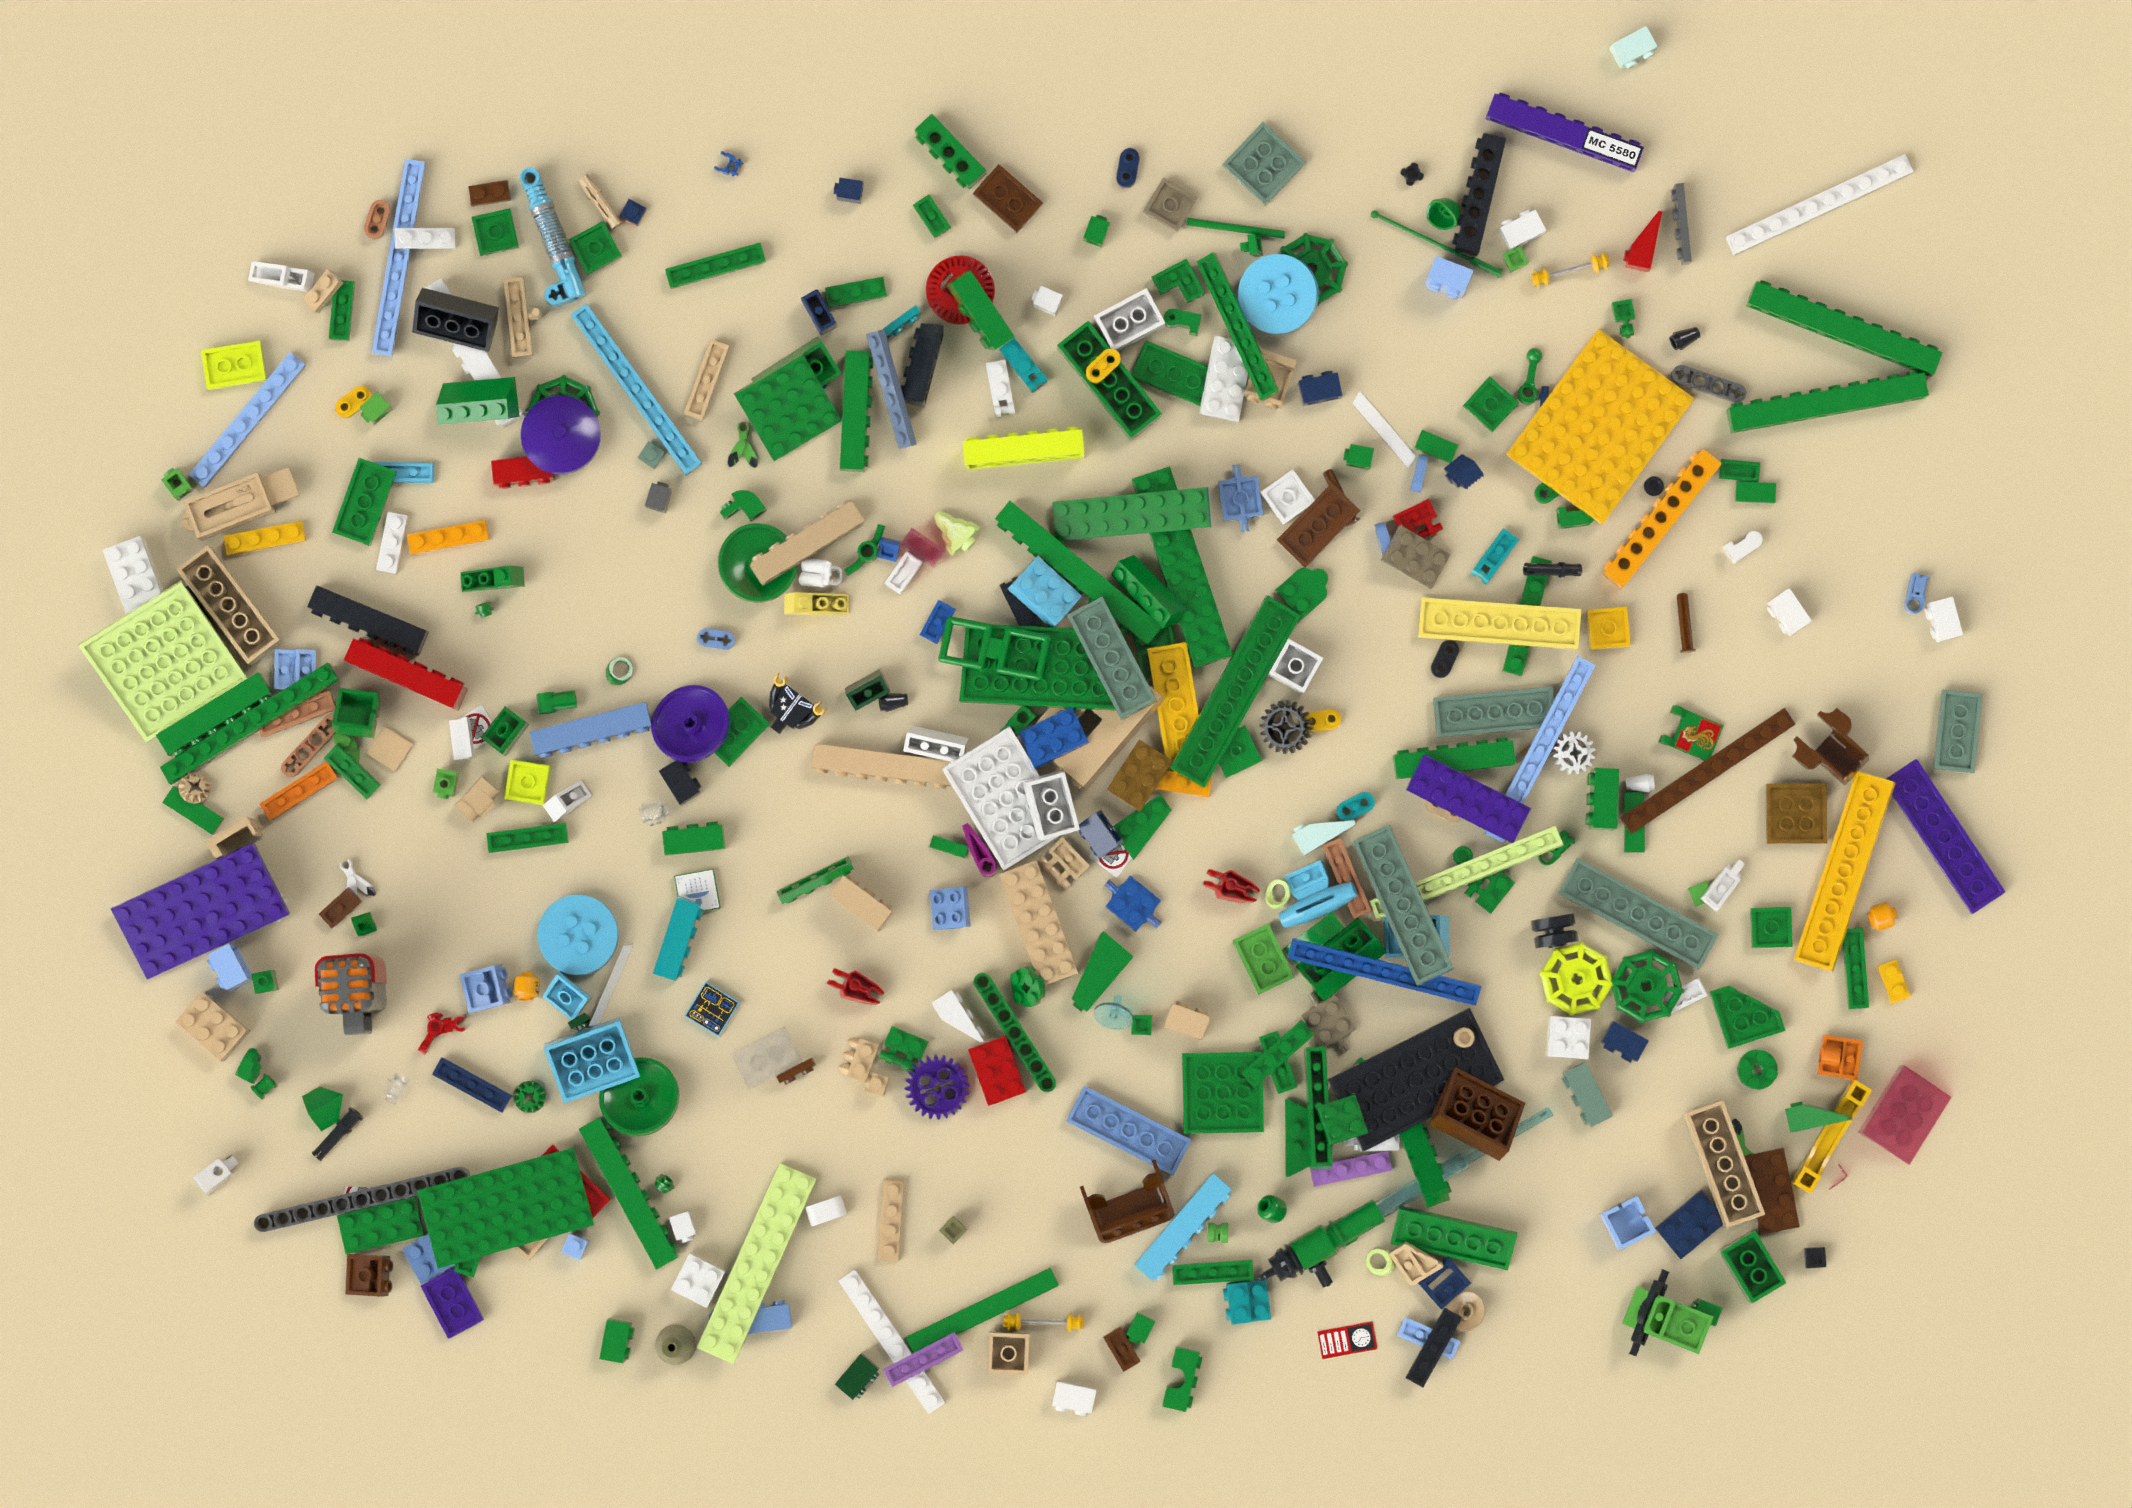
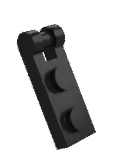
(1021, 612)

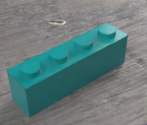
(677, 938)

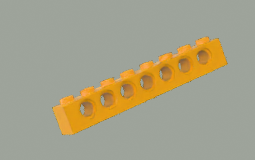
(1708, 466)

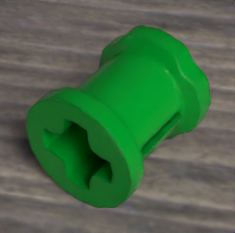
(263, 1086)

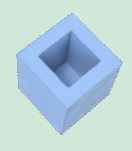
(575, 1246)

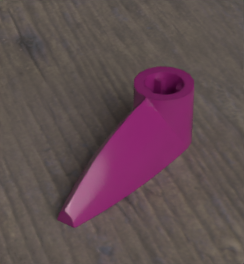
(979, 851)

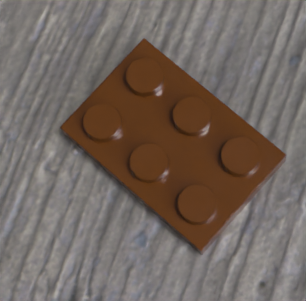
(1007, 198)

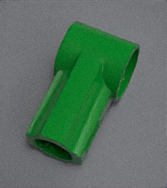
(551, 702)

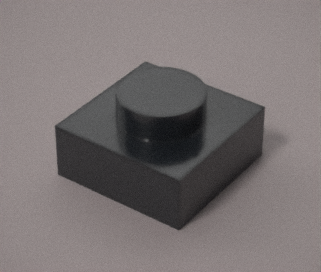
(1815, 1257)

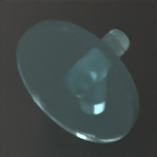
(1113, 1014)

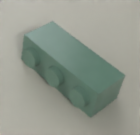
(1586, 1095)

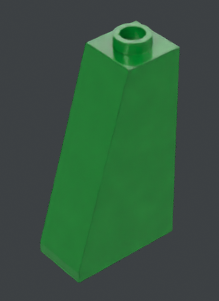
(1101, 970)

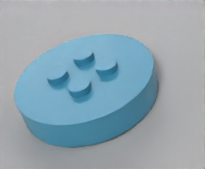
(1278, 294)
(578, 934)

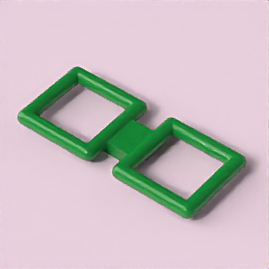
(994, 648)

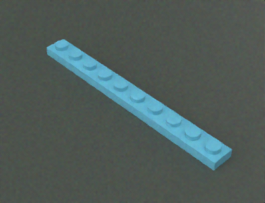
(636, 389)

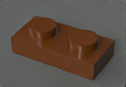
(489, 193)
(340, 907)
(789, 1075)
(1121, 1349)

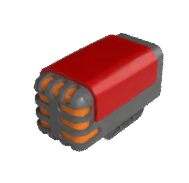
(353, 988)

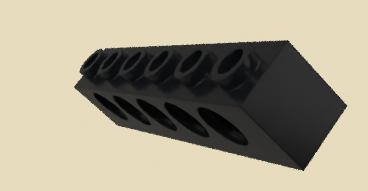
(1495, 146)

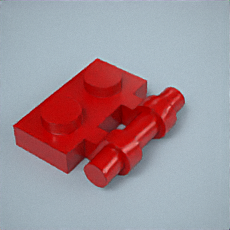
(1418, 515)

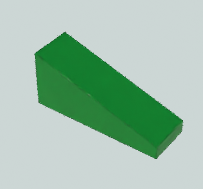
(948, 846)

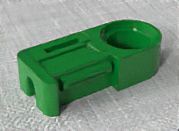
(1566, 840)

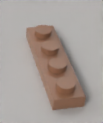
(310, 709)
(1345, 873)

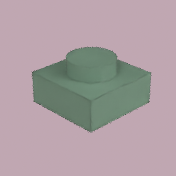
(651, 455)

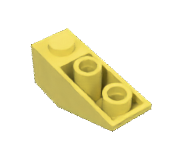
(816, 604)

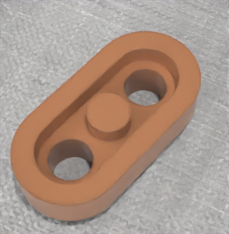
(377, 220)

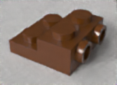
(368, 1275)

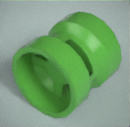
(1217, 1232)

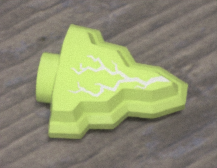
(956, 532)

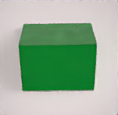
(505, 731)

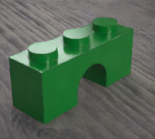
(1179, 1397)

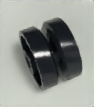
(1554, 931)

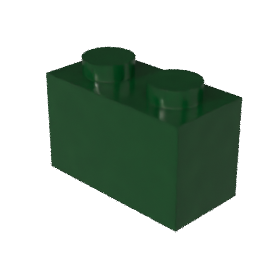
(867, 690)
(857, 1376)

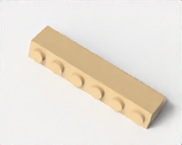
(806, 543)

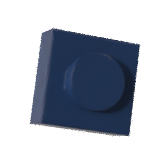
(633, 212)

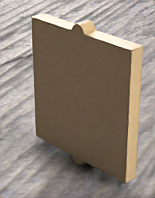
(389, 748)

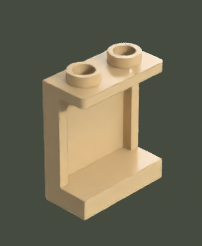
(1282, 371)
(217, 842)

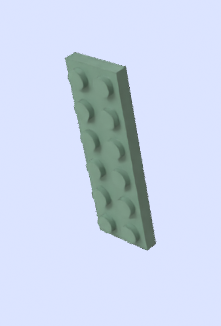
(1112, 658)
(1491, 711)

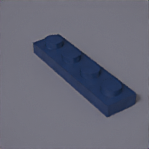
(472, 1084)

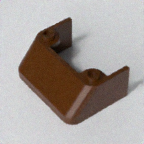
(1130, 1211)

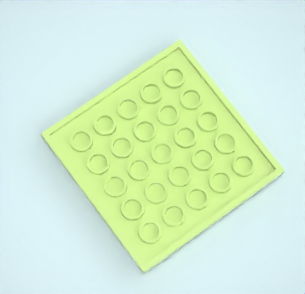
(162, 660)

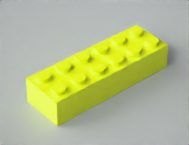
(1023, 448)

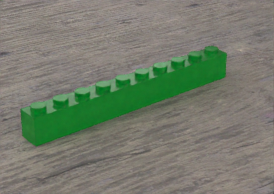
(1844, 329)
(1828, 402)
(1074, 569)

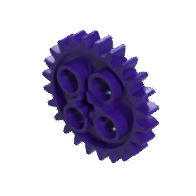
(942, 1104)

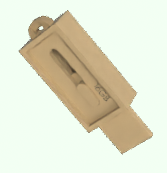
(238, 503)

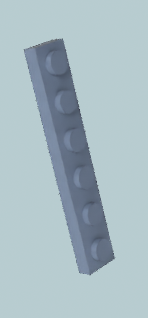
(891, 389)

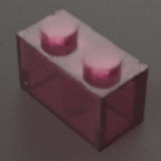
(923, 548)

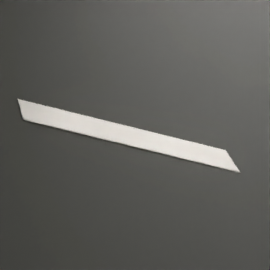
(1384, 429)
(611, 985)

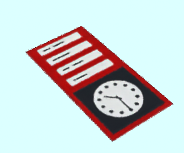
(1347, 1340)

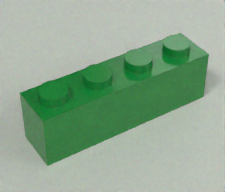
(1148, 591)

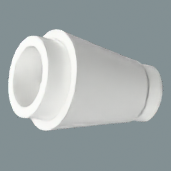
(1641, 783)

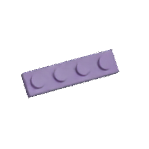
(1353, 1168)
(922, 1359)

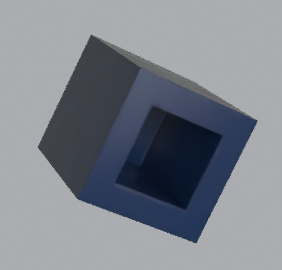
(849, 190)

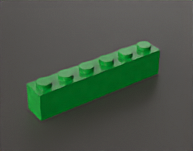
(855, 411)
(214, 714)
(1459, 758)
(1317, 1095)

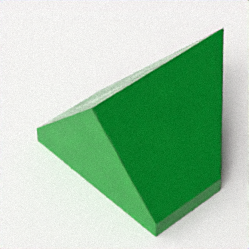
(323, 1106)

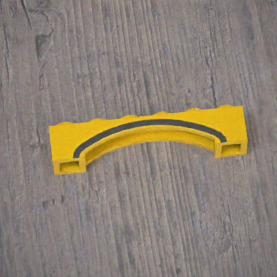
(1829, 1137)

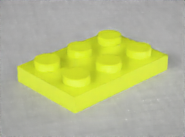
(233, 365)

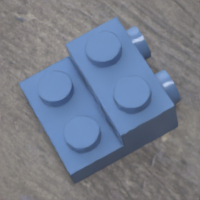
(486, 988)
(422, 1259)

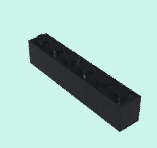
(367, 619)

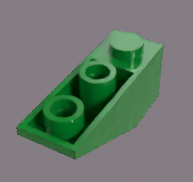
(492, 578)

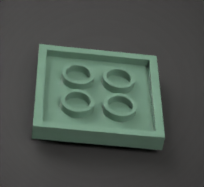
(1264, 163)

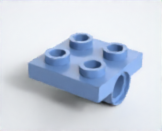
(950, 908)

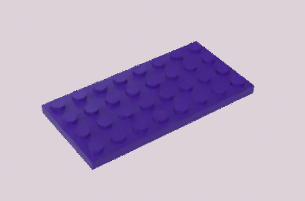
(200, 910)

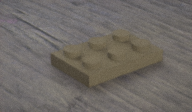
(1415, 557)

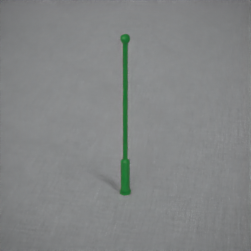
(1473, 261)

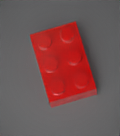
(997, 1070)

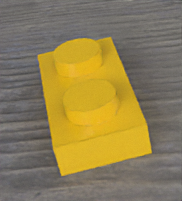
(1893, 981)

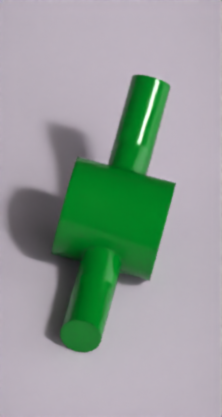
(861, 560)

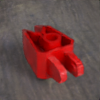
(1231, 886)
(856, 987)

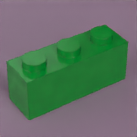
(693, 839)

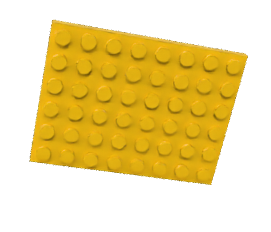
(1600, 426)

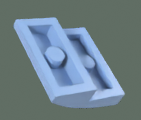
(292, 666)

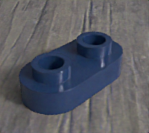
(1127, 167)

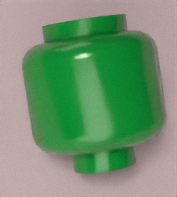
(1272, 1209)

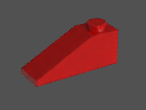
(1642, 250)

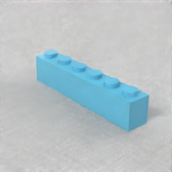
(1182, 1227)

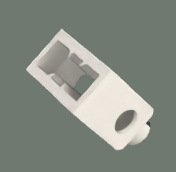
(209, 1181)

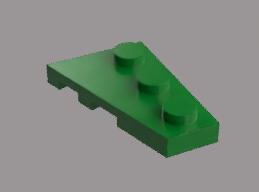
(1141, 825)

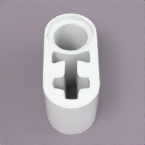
(826, 1210)

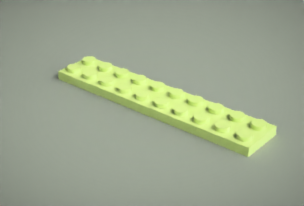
(756, 1263)

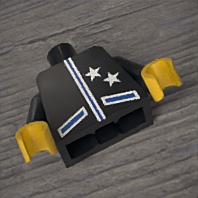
(791, 707)

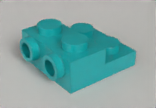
(1247, 1302)

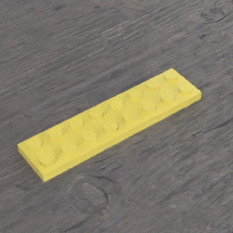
(1500, 623)

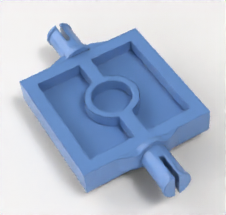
(1240, 498)

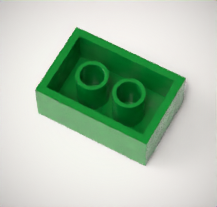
(1602, 799)
(1752, 1266)

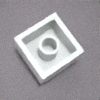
(1295, 666)
(1568, 1037)
(698, 1280)

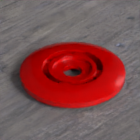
(942, 301)

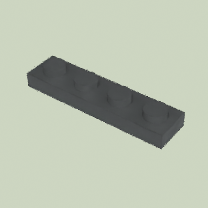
(1682, 231)

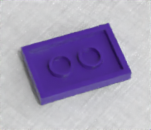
(452, 1302)

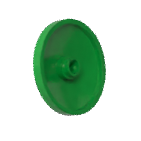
(735, 562)
(642, 1103)

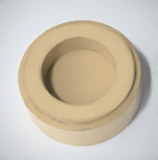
(1464, 1037)

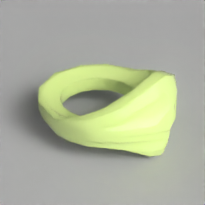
(1270, 898)
(1390, 1263)

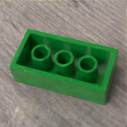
(980, 310)

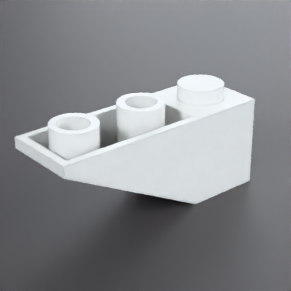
(953, 1013)

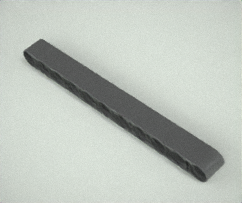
(352, 1200)

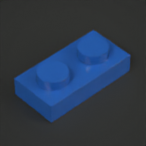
(936, 622)

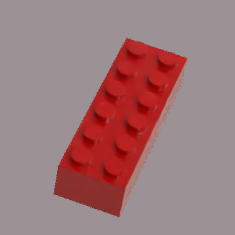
(408, 675)

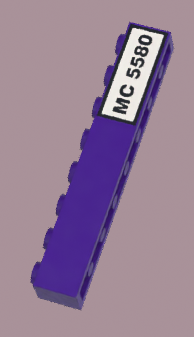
(1564, 132)

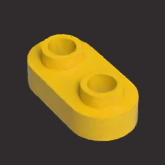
(1103, 366)
(353, 401)
(1321, 720)

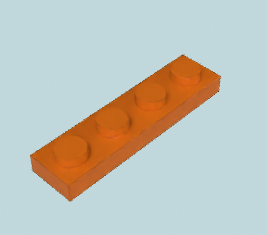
(298, 791)

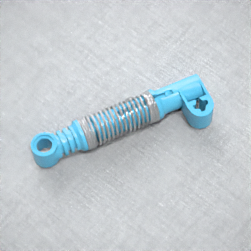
(552, 235)

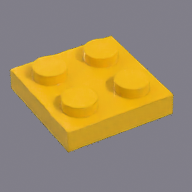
(1608, 628)

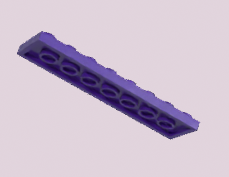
(1944, 837)

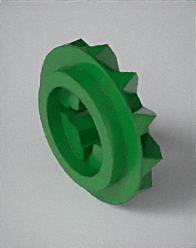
(539, 1096)

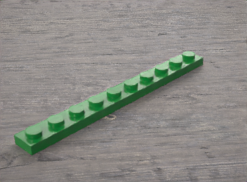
(249, 723)

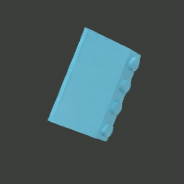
(591, 1060)

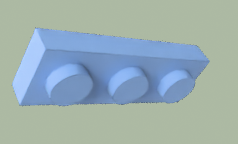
(1418, 1334)

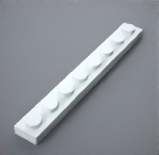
(889, 1338)

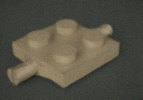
(1328, 1022)

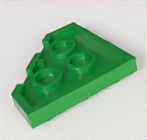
(1744, 1017)

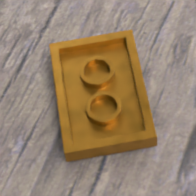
(1139, 775)

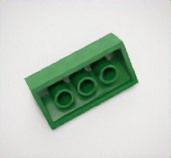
(817, 358)
(477, 401)
(1354, 939)

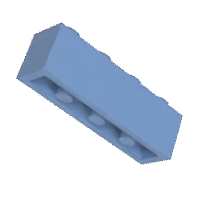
(771, 1317)

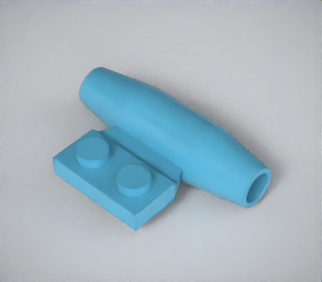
(1314, 895)

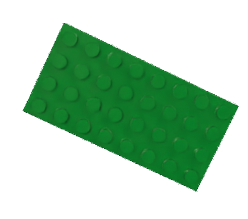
(1066, 681)
(505, 1207)

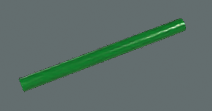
(1235, 228)

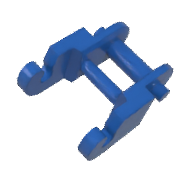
(732, 158)

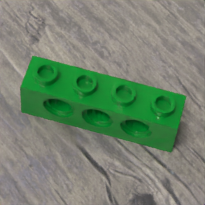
(932, 126)

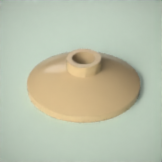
(1468, 1302)

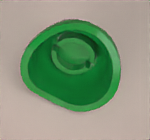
(1443, 213)

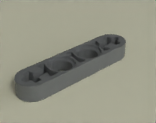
(1708, 385)

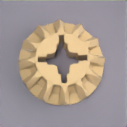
(195, 796)

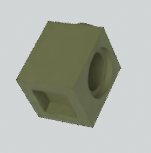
(953, 1229)

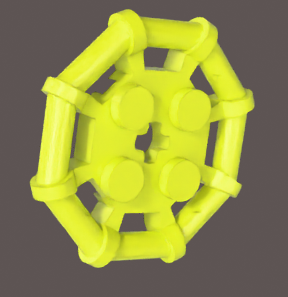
(1569, 988)

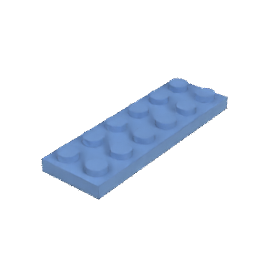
(1128, 1130)

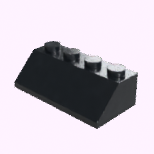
(455, 319)
(922, 364)

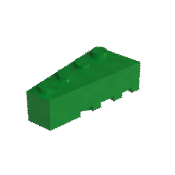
(1425, 1166)

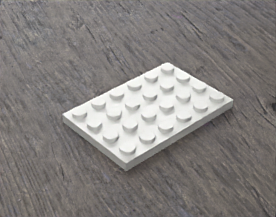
(993, 794)

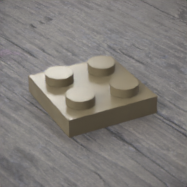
(1170, 204)

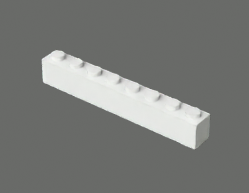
(475, 361)

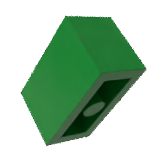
(616, 1341)

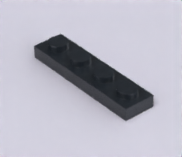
(1433, 1347)

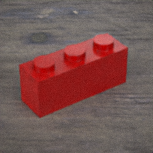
(518, 471)

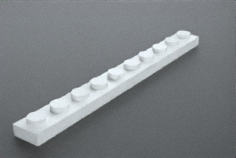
(1819, 204)

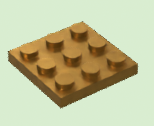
(1796, 813)

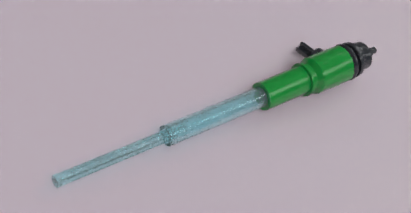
(1322, 1242)

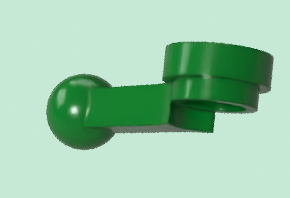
(1533, 356)

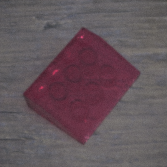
(1904, 1114)

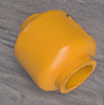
(1882, 916)
(526, 986)

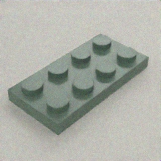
(1957, 731)

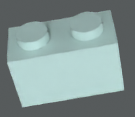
(1633, 47)

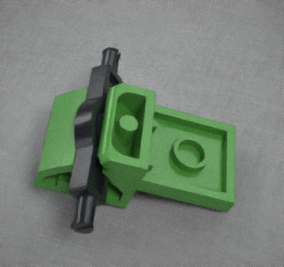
(1665, 1319)

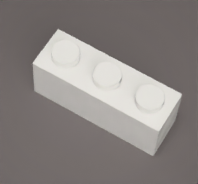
(934, 743)

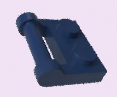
(1449, 1287)

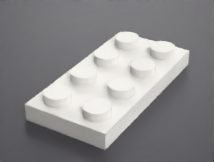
(1224, 382)

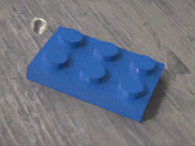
(1053, 737)

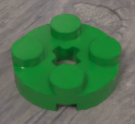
(1027, 977)
(1768, 1072)

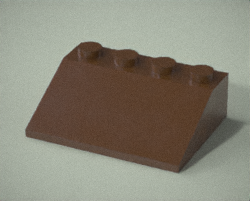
(1477, 1114)

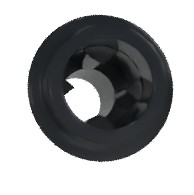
(1683, 338)
(892, 701)

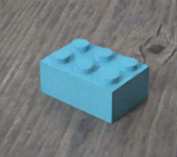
(1044, 592)

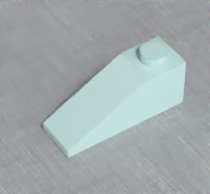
(1315, 835)

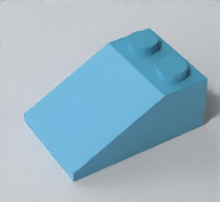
(1392, 947)

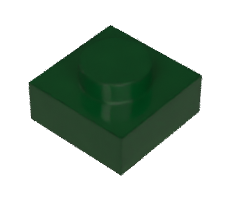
(579, 1022)

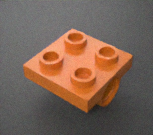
(1839, 1057)

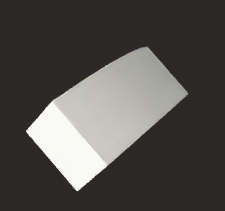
(281, 276)

